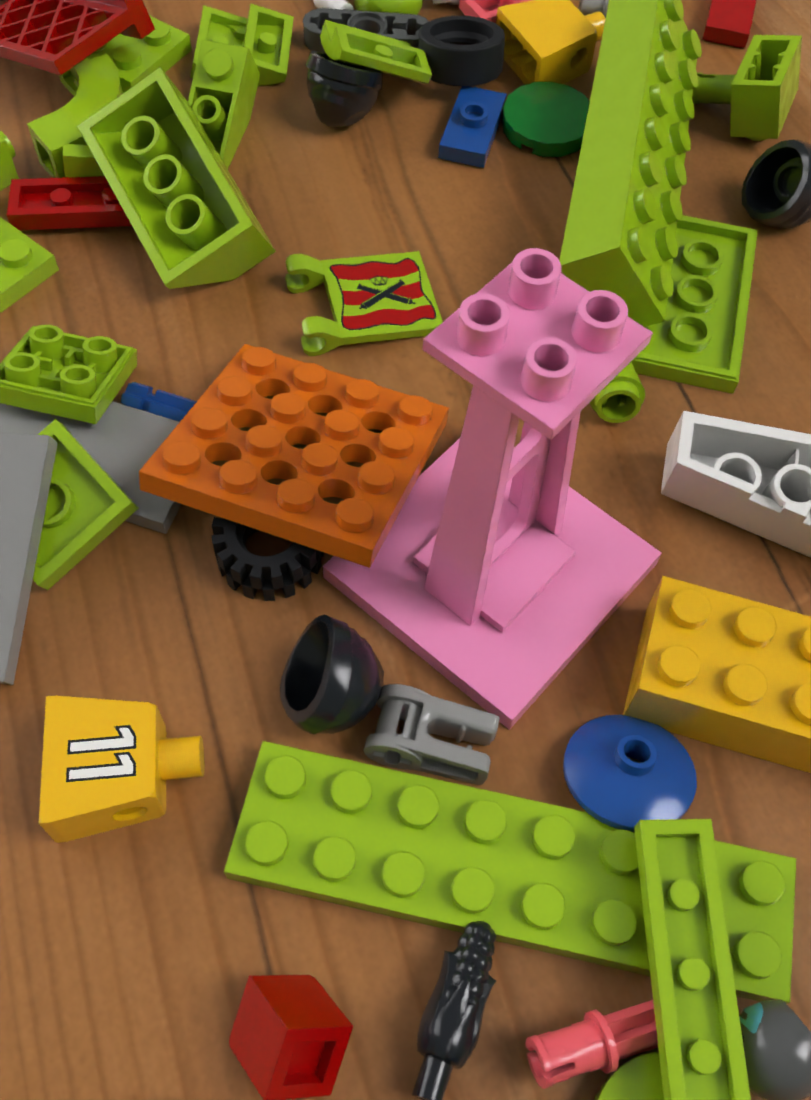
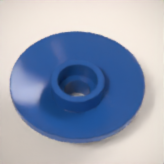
(623, 790)

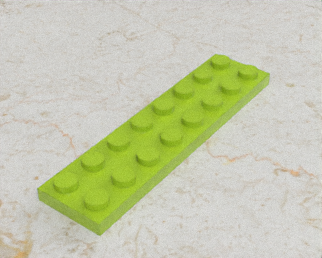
(475, 854)

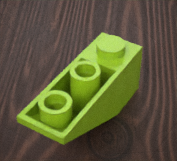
(224, 94)

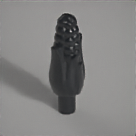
(455, 1010)

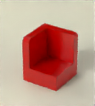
(289, 1036)

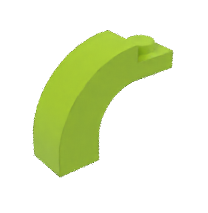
(93, 85)

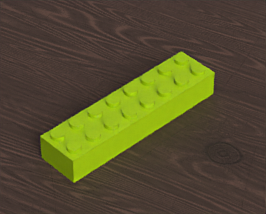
(634, 158)

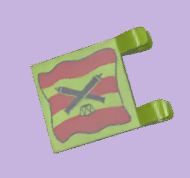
(368, 298)

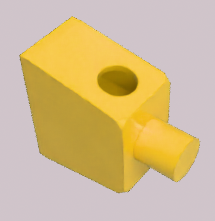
(549, 39)

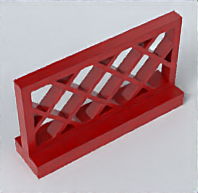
(65, 32)

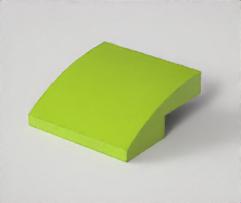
(263, 32)
(374, 52)

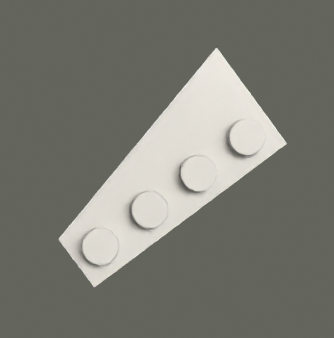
(743, 476)

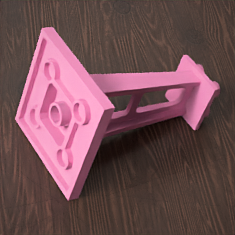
(494, 555)

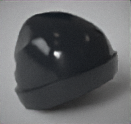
(341, 90)
(780, 185)
(330, 678)

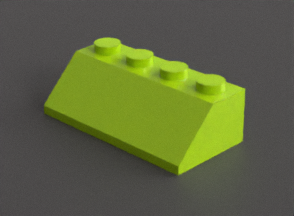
(174, 186)

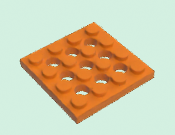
(296, 508)

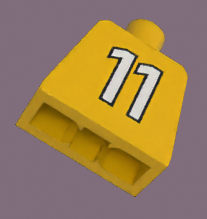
(108, 765)

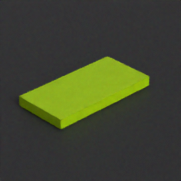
(707, 310)

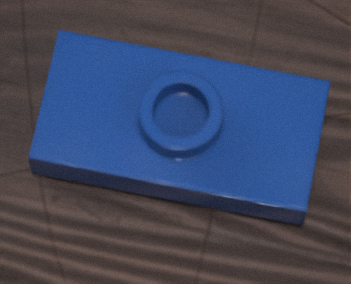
(472, 126)

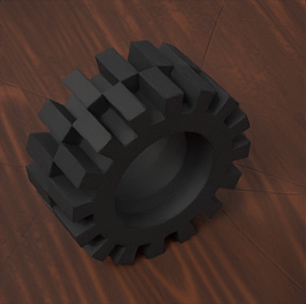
(261, 571)

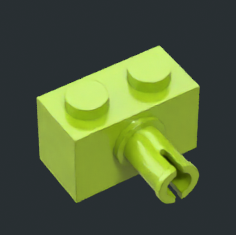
(760, 89)

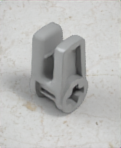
(419, 750)

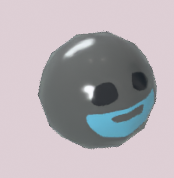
(776, 1051)

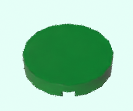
(545, 118)

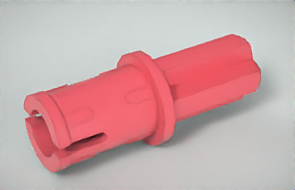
(592, 1044)

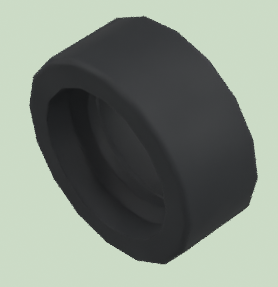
(463, 50)

